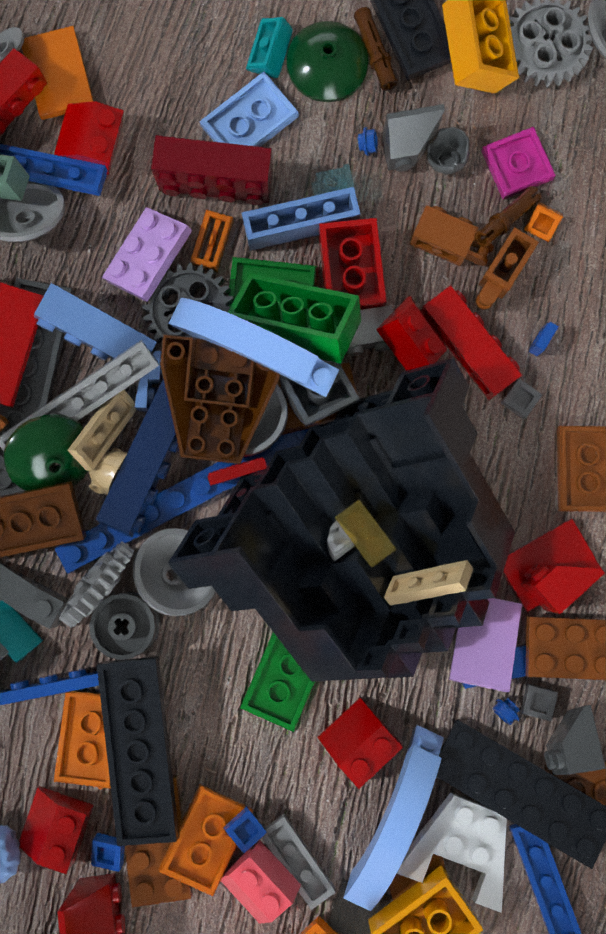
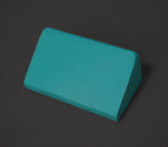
(270, 46)
(16, 633)

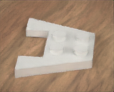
(468, 836)

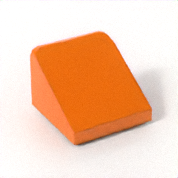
(543, 222)

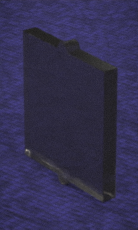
(351, 918)

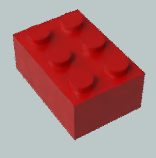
(353, 260)

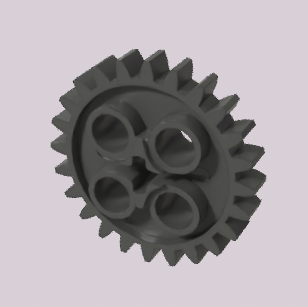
(184, 284)

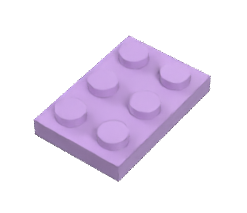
(147, 254)

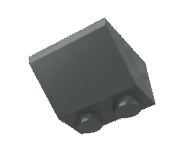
(313, 407)
(575, 744)

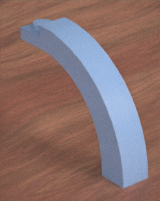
(254, 343)
(399, 823)

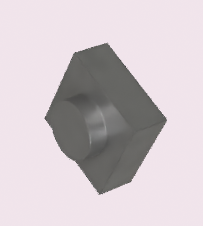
(521, 398)
(539, 702)

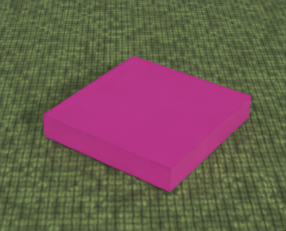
(518, 163)

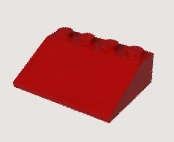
(16, 337)
(92, 907)

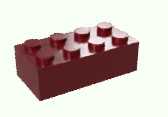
(212, 169)

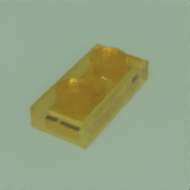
(365, 533)

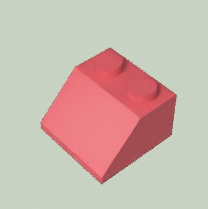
(261, 883)

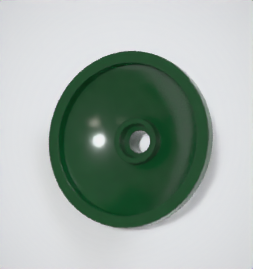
(325, 75)
(37, 446)

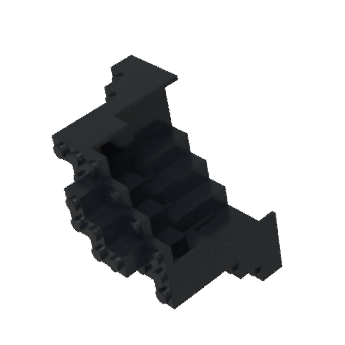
(416, 477)

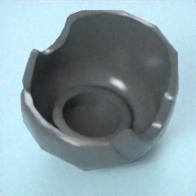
(449, 151)

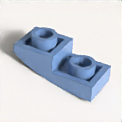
(145, 391)

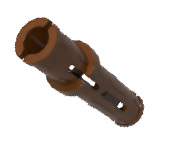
(379, 58)
(501, 222)

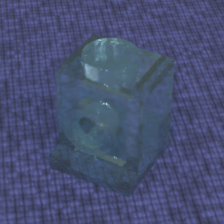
(341, 176)

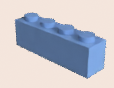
(298, 218)
(86, 324)

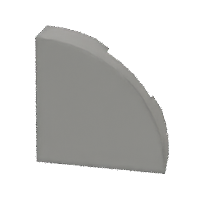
(338, 541)

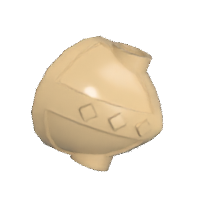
(106, 471)

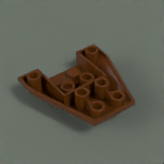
(214, 397)

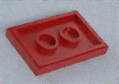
(558, 546)

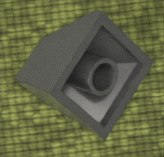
(408, 135)

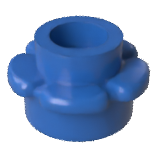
(368, 141)
(506, 710)

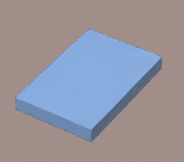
(251, 114)

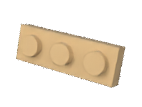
(102, 430)
(429, 583)

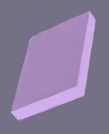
(487, 652)

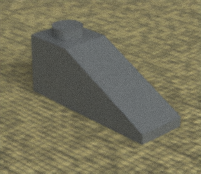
(31, 597)

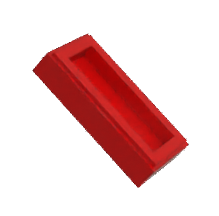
(236, 470)

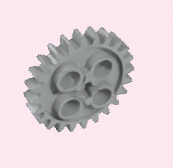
(548, 41)
(96, 584)

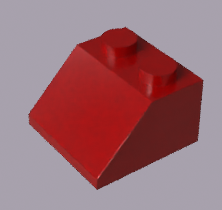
(90, 132)
(411, 336)
(559, 586)
(359, 742)
(55, 829)

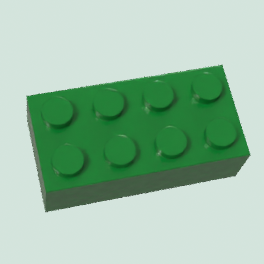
(303, 314)

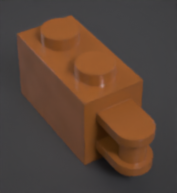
(448, 237)
(505, 268)

